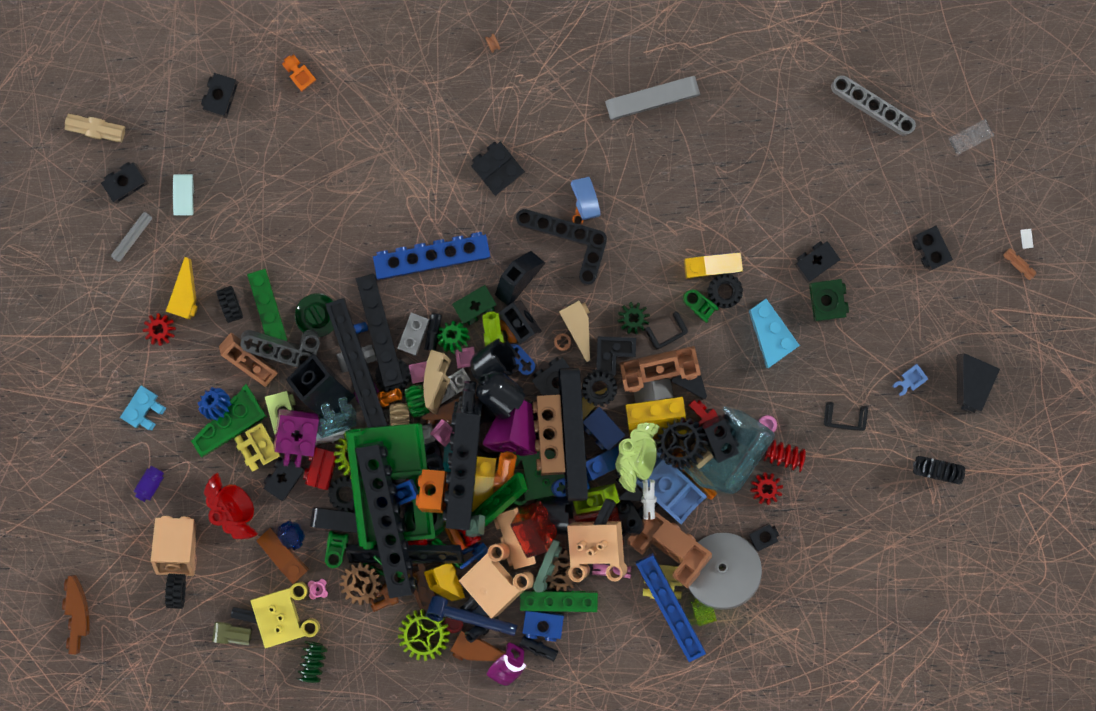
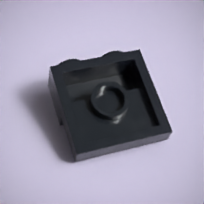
(497, 168)

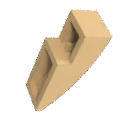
(435, 380)

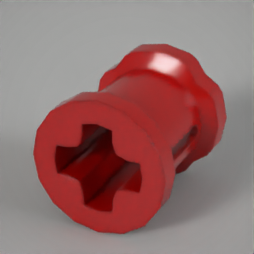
(469, 540)

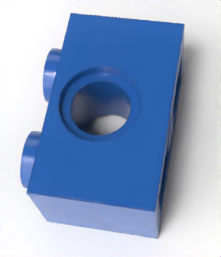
(554, 621)

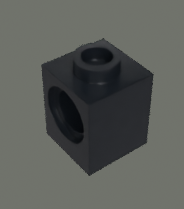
(755, 537)

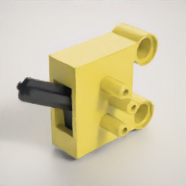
(277, 616)

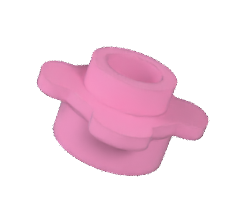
(321, 585)

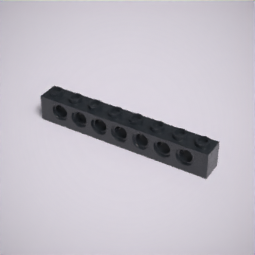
(396, 586)

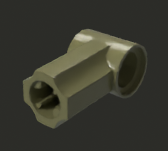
(226, 633)

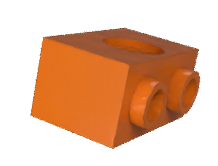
(435, 502)

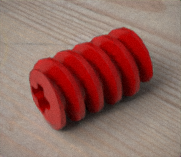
(785, 455)

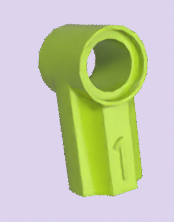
(492, 328)

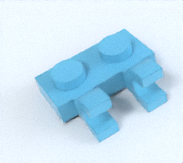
(139, 407)

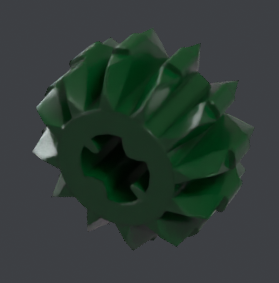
(633, 311)

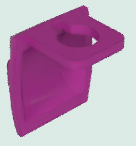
(507, 668)

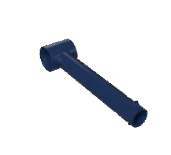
(439, 608)

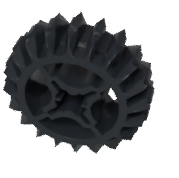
(688, 439)
(939, 470)

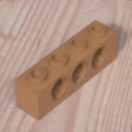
(550, 404)

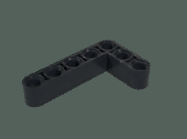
(569, 235)

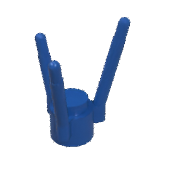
(479, 552)

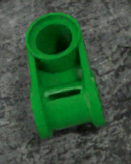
(700, 305)
(336, 547)

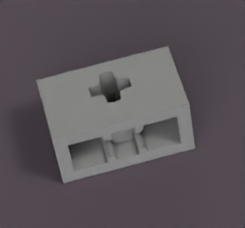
(413, 334)

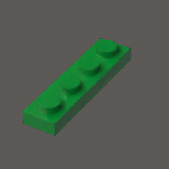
(266, 305)
(502, 498)

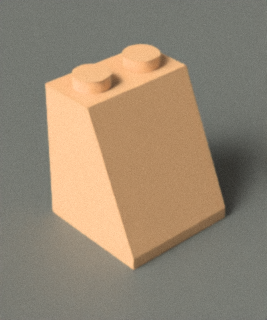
(174, 546)

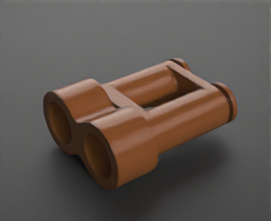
(385, 602)

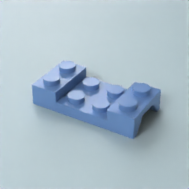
(674, 490)

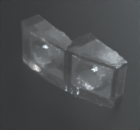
(971, 137)

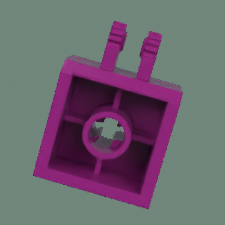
(299, 444)

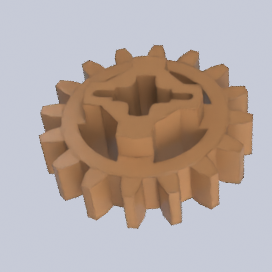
(357, 575)
(568, 582)

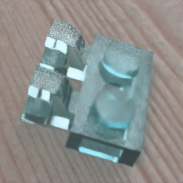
(335, 423)

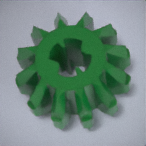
(460, 333)
(415, 400)

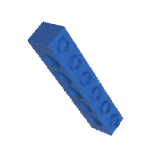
(382, 259)

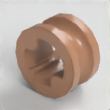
(492, 43)
(567, 346)

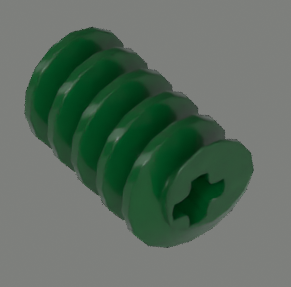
(313, 662)

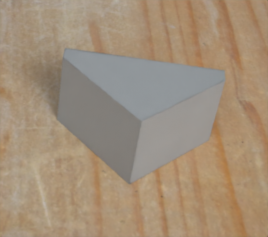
(654, 391)

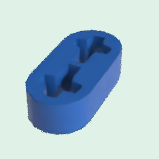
(526, 358)

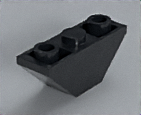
(518, 276)

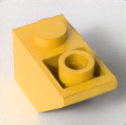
(444, 581)

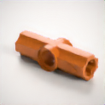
(505, 469)

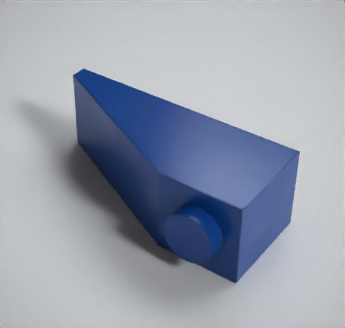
(602, 463)
(404, 493)

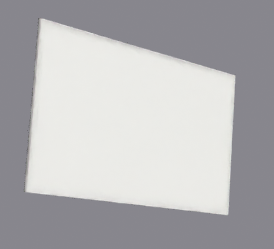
(1026, 236)

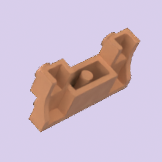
(659, 366)
(675, 544)

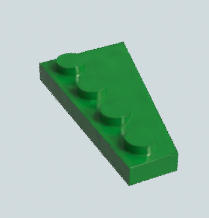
(241, 416)

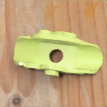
(637, 455)

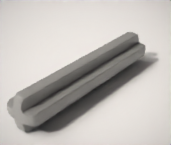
(131, 236)

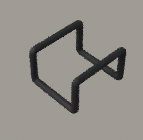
(680, 323)
(828, 418)

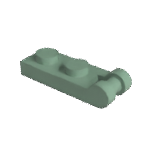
(547, 566)

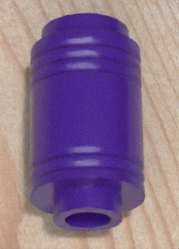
(148, 483)

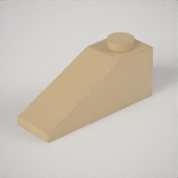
(577, 322)

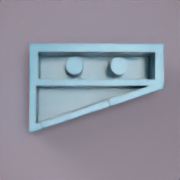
(772, 333)

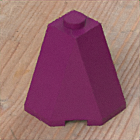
(514, 432)

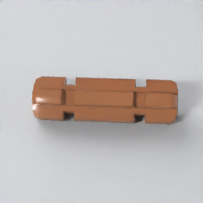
(1019, 264)

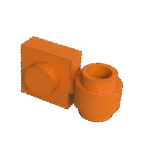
(302, 76)

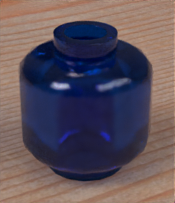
(291, 535)

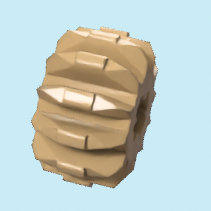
(398, 414)

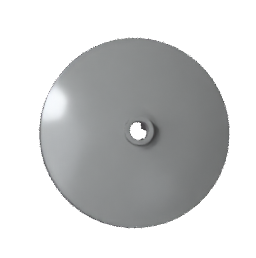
(737, 582)

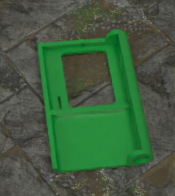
(406, 459)

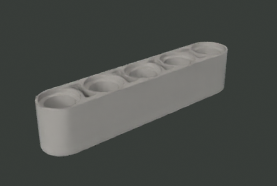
(652, 98)
(883, 106)

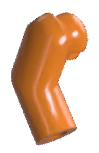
(511, 338)

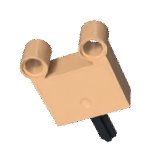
(491, 583)

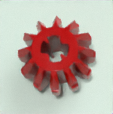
(160, 336)
(771, 494)

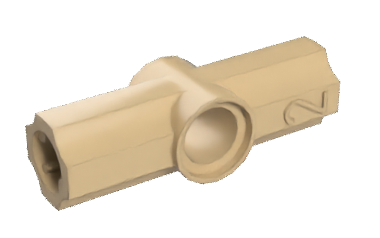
(95, 128)

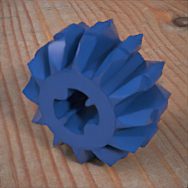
(214, 403)

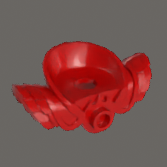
(229, 508)

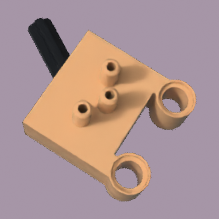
(596, 544)

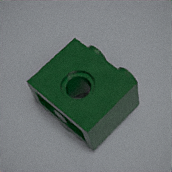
(835, 291)

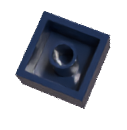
(603, 429)

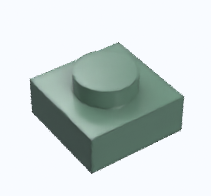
(476, 526)

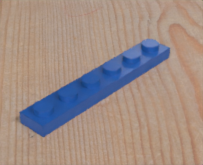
(670, 607)

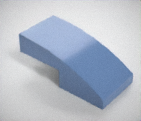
(586, 198)

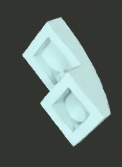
(183, 194)

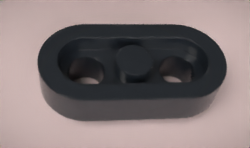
(628, 516)

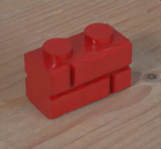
(320, 469)

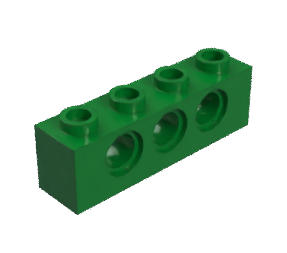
(559, 601)

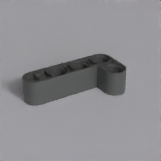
(280, 345)

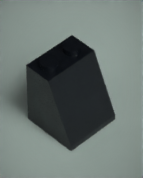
(974, 382)
(318, 385)

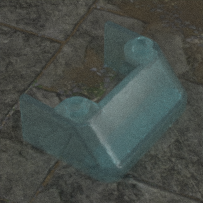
(733, 472)

